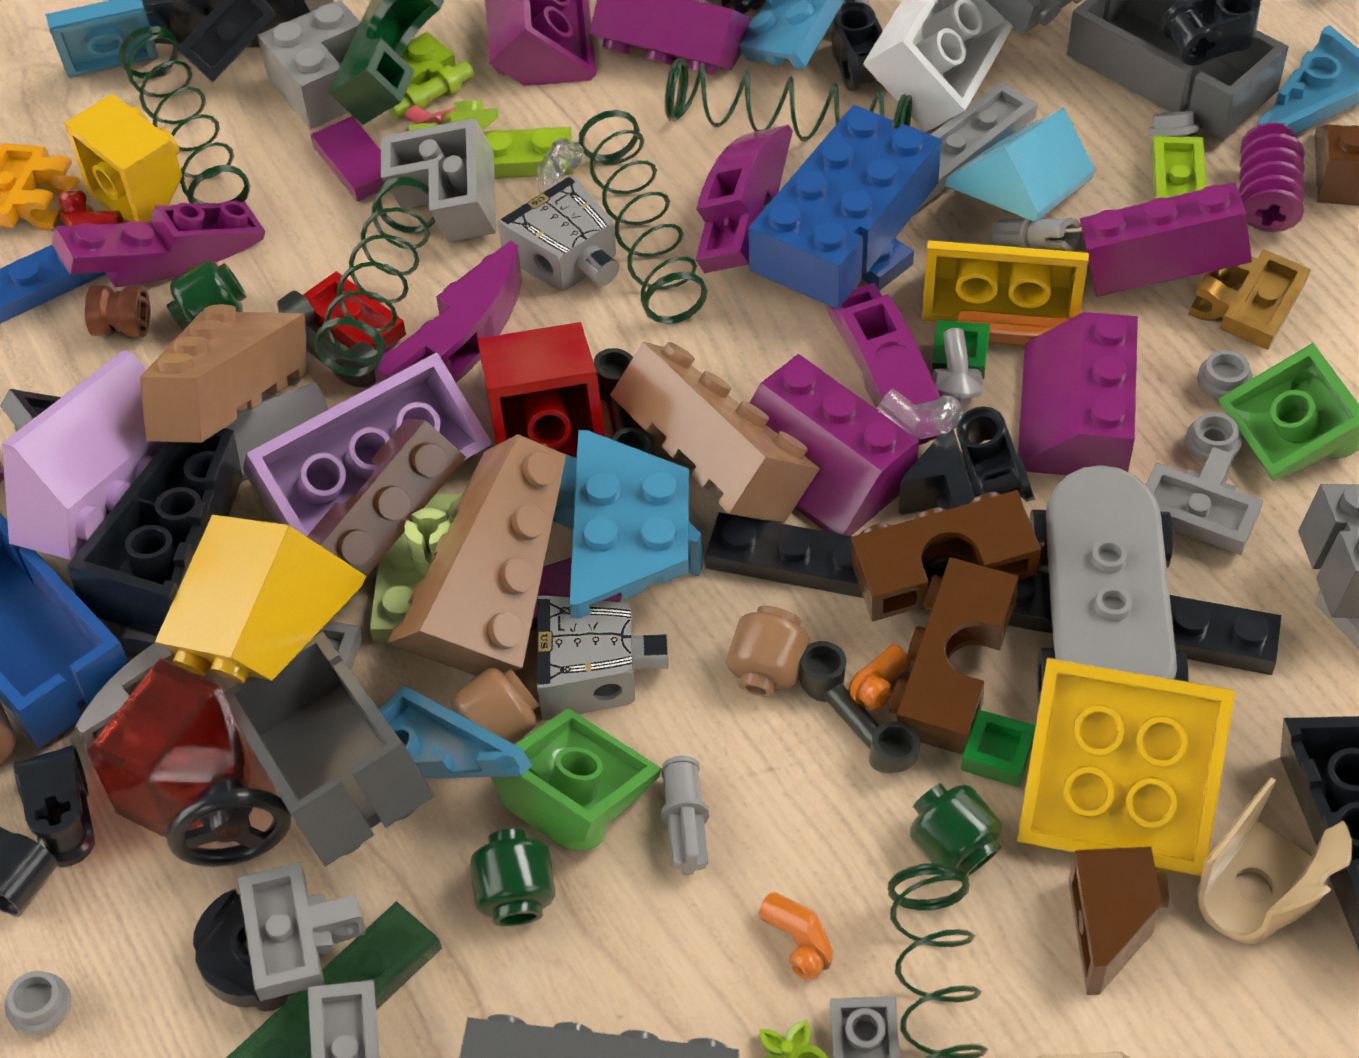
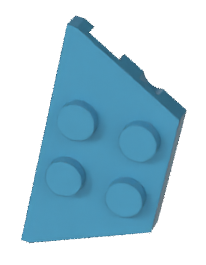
(788, 30)
(626, 522)

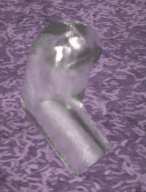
(556, 160)

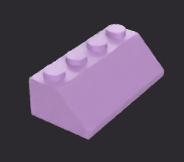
(332, 453)
(77, 460)

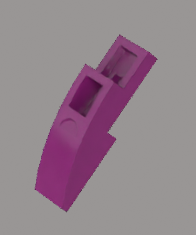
(734, 195)
(160, 248)
(468, 310)
(883, 347)

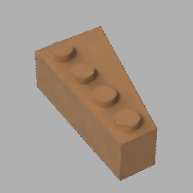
(219, 370)
(708, 429)
(489, 565)

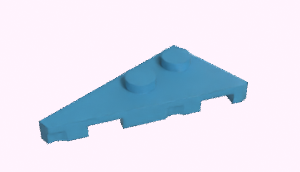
(1321, 86)
(447, 743)

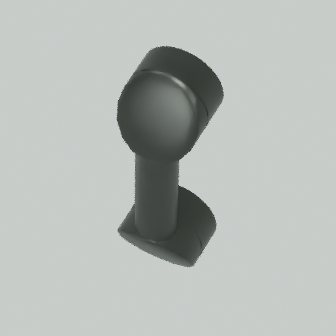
(297, 303)
(610, 366)
(822, 674)

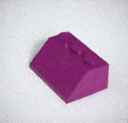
(671, 30)
(540, 40)
(1166, 239)
(1079, 395)
(851, 442)

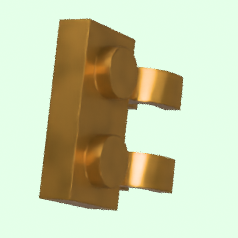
(1262, 302)

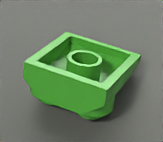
(1295, 413)
(576, 781)

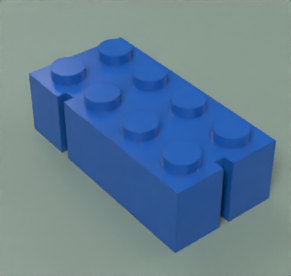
(844, 206)
(50, 646)

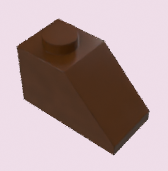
(1337, 164)
(1114, 908)

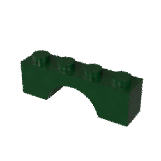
(372, 71)

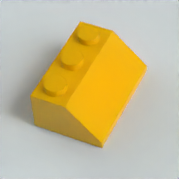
(1001, 280)

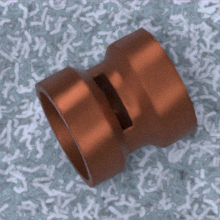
(119, 311)

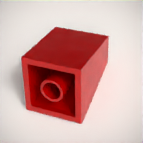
(542, 386)

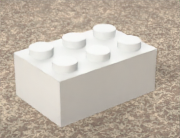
(937, 55)

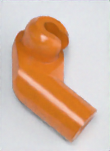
(873, 682)
(804, 925)

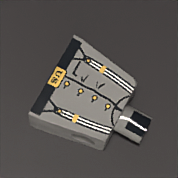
(563, 236)
(590, 658)

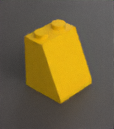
(253, 599)

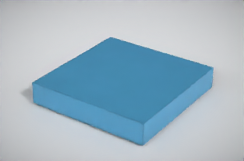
(92, 35)

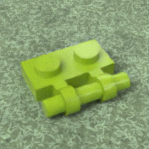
(433, 73)

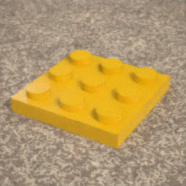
(1126, 764)

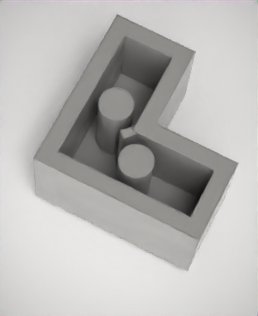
(305, 58)
(455, 166)

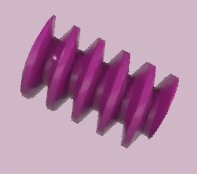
(1272, 177)

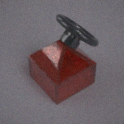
(180, 764)

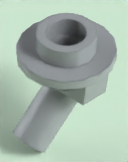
(957, 378)

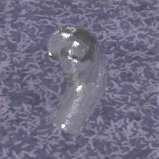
(923, 419)

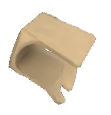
(1293, 874)

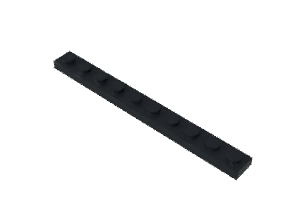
(823, 562)

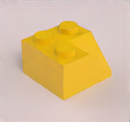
(124, 158)

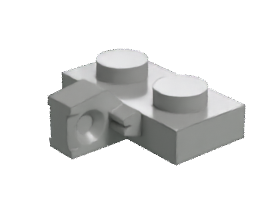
(1205, 504)
(291, 929)

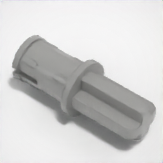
(1043, 234)
(685, 814)

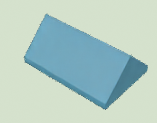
(1028, 168)

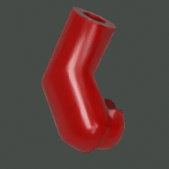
(76, 212)

